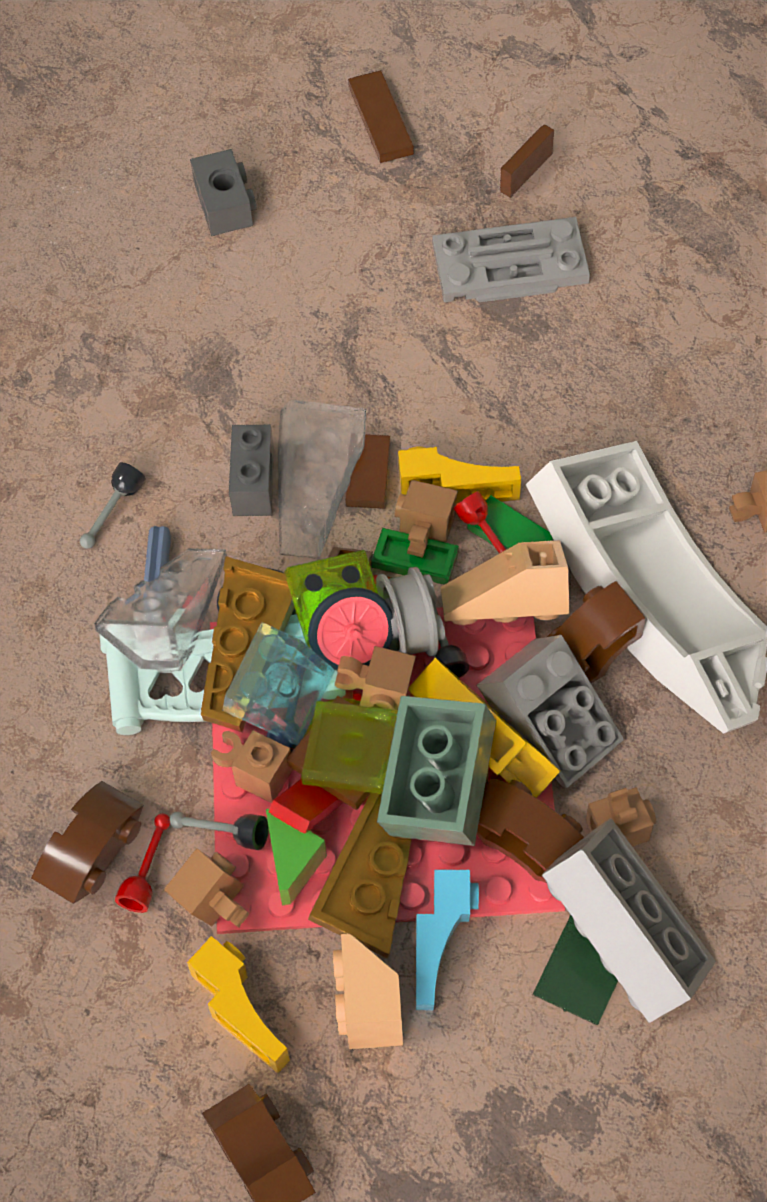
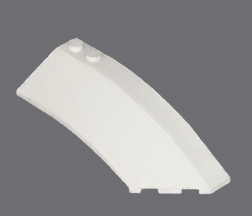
(624, 530)

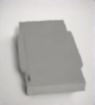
(510, 260)

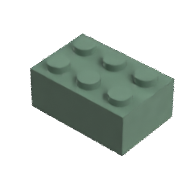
(437, 770)

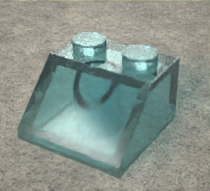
(278, 684)

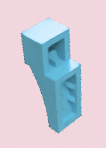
(452, 905)

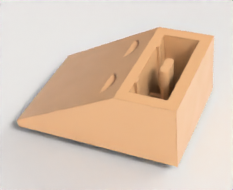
(511, 585)

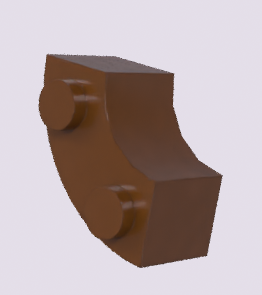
(601, 629)
(525, 827)
(78, 859)
(257, 1148)

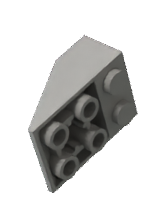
(553, 706)

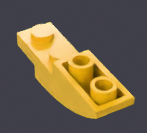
(510, 752)

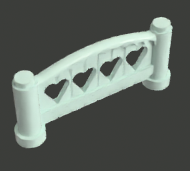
(132, 686)

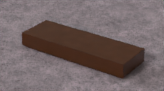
(380, 116)

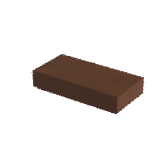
(526, 160)
(370, 474)

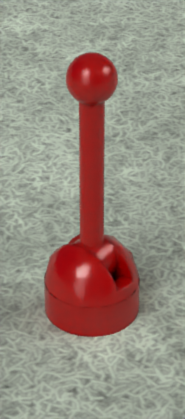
(474, 511)
(135, 891)

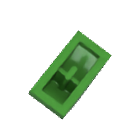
(294, 857)

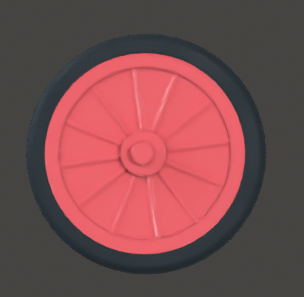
(350, 626)

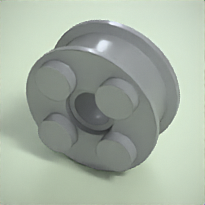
(414, 621)

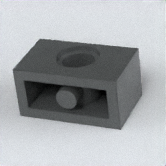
(222, 192)
(251, 470)

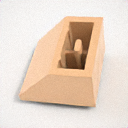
(371, 998)

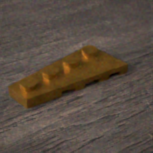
(247, 598)
(365, 883)

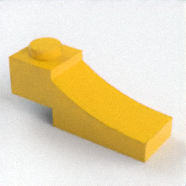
(435, 469)
(222, 973)

